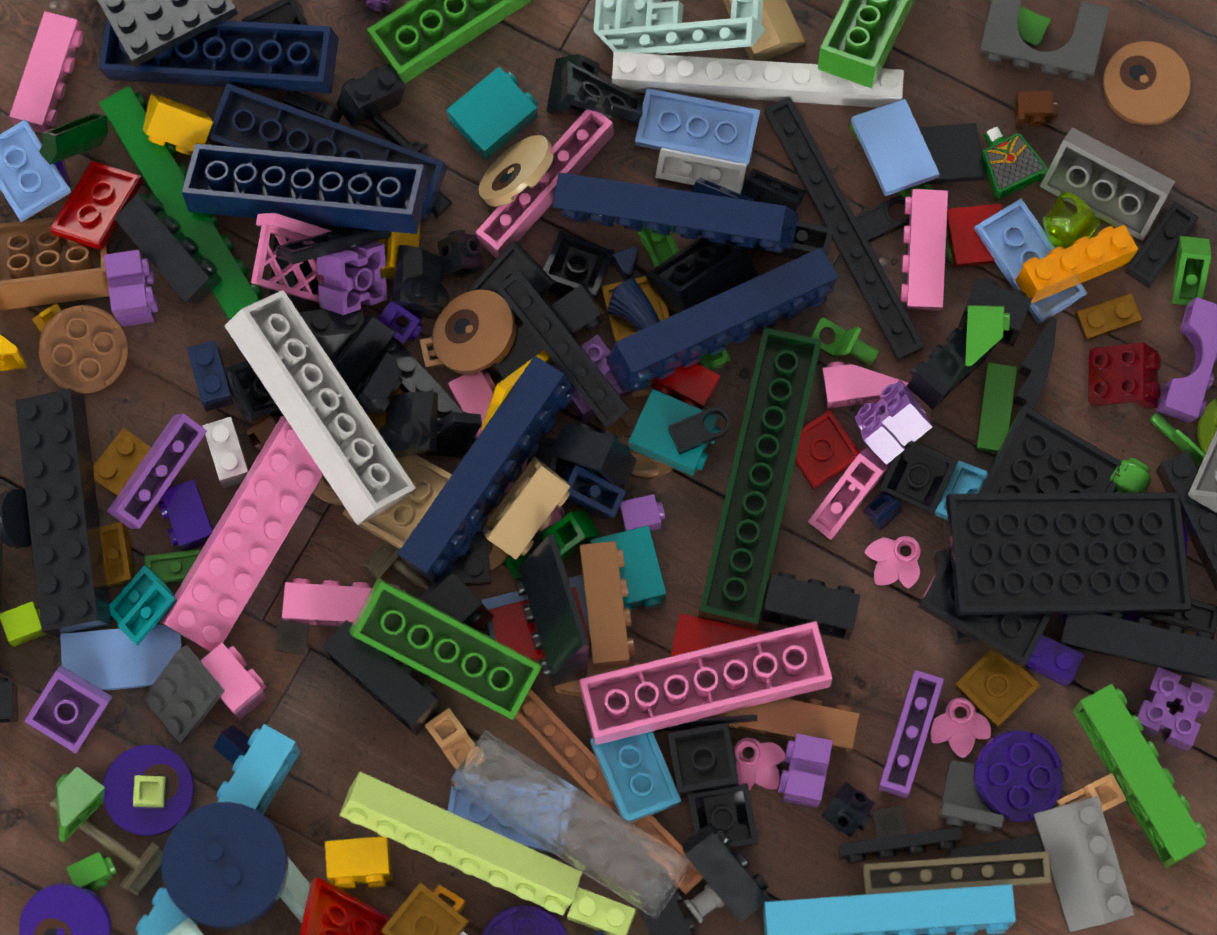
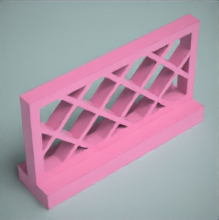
(283, 229)

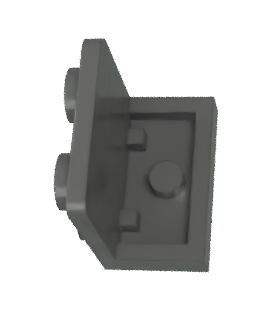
(962, 803)

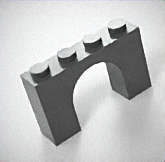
(1075, 58)

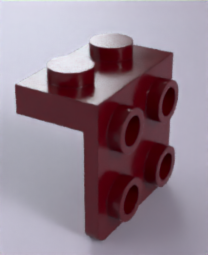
(1124, 375)

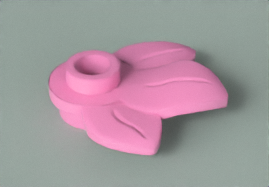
(892, 564)
(960, 731)
(762, 766)

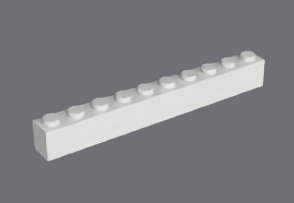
(750, 80)

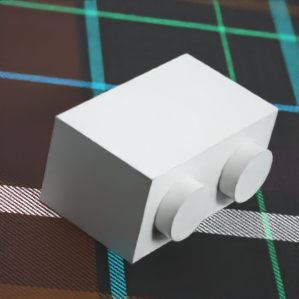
(226, 452)

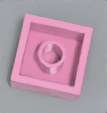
(241, 688)

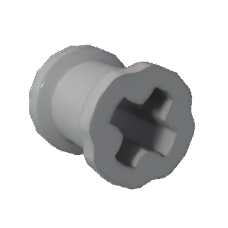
(703, 903)

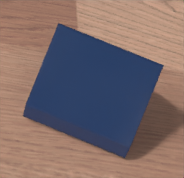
(626, 261)
(883, 510)
(232, 744)

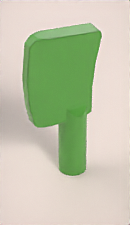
(1031, 26)
(1178, 438)

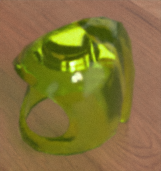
(1065, 226)

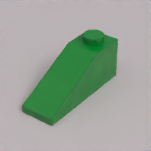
(569, 532)

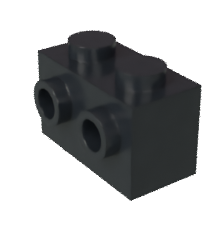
(370, 94)

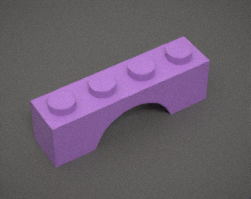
(1184, 396)

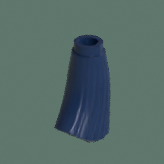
(632, 305)

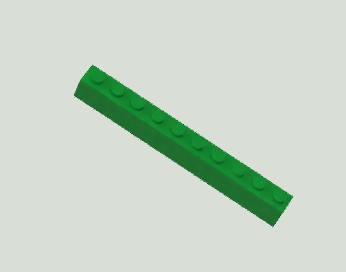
(166, 182)

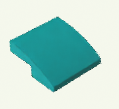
(142, 604)

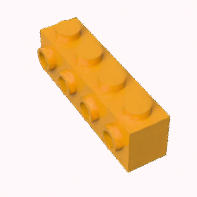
(1077, 263)

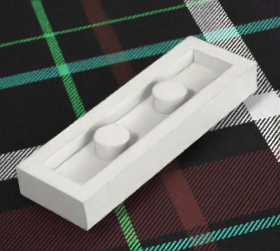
(689, 167)

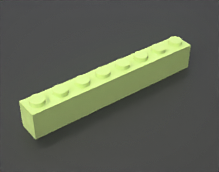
(461, 843)

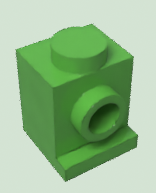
(92, 872)

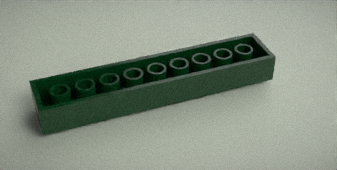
(760, 478)

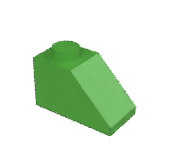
(1190, 269)
(984, 330)
(76, 801)

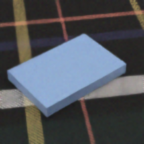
(895, 147)
(25, 175)

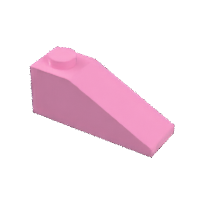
(852, 385)
(848, 493)

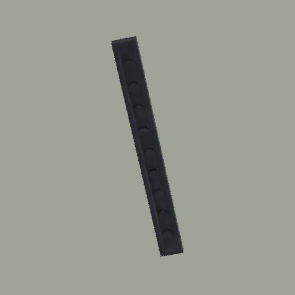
(847, 233)

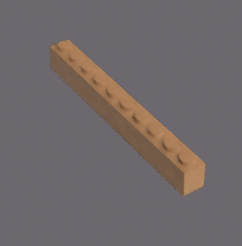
(774, 719)

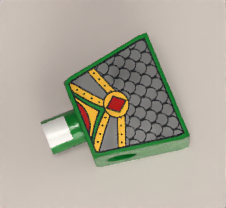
(1010, 164)

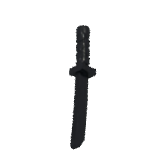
(712, 721)

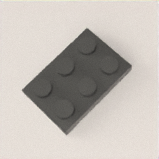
(183, 694)

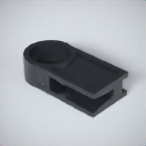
(312, 106)
(877, 222)
(691, 431)

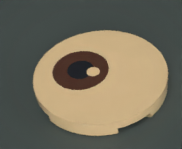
(515, 170)

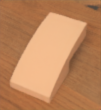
(450, 737)
(1105, 788)

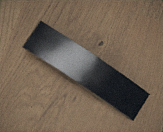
(1037, 366)

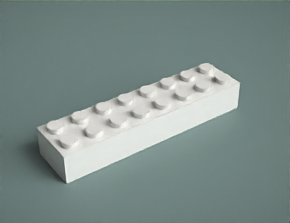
(319, 407)

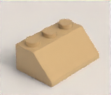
(780, 34)
(526, 508)

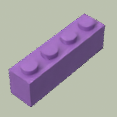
(157, 471)
(910, 734)

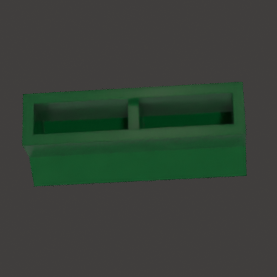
(74, 137)

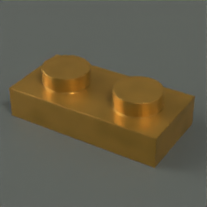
(1108, 317)
(117, 554)

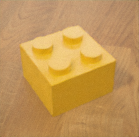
(359, 862)

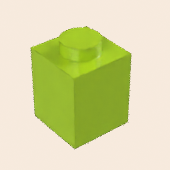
(22, 624)

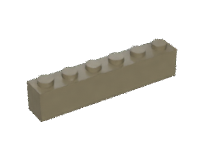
(963, 872)

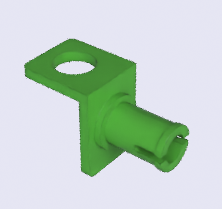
(845, 342)

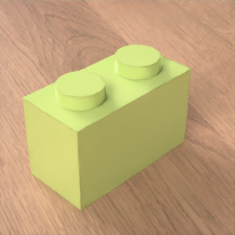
(601, 913)

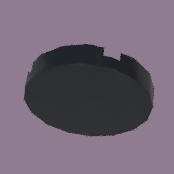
(14, 519)

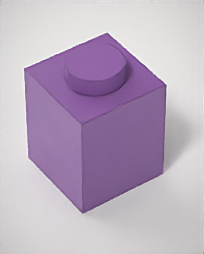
(642, 512)

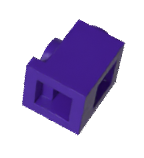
(402, 333)

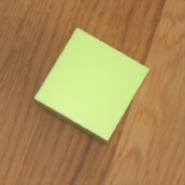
(149, 791)

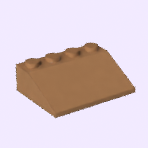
(47, 268)

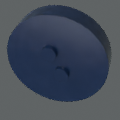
(224, 865)

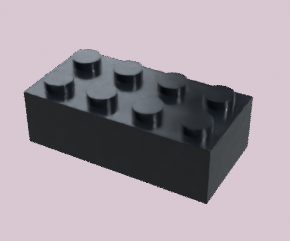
(383, 679)

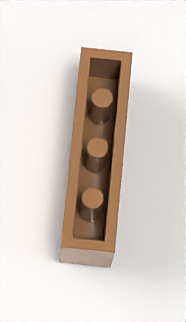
(605, 604)

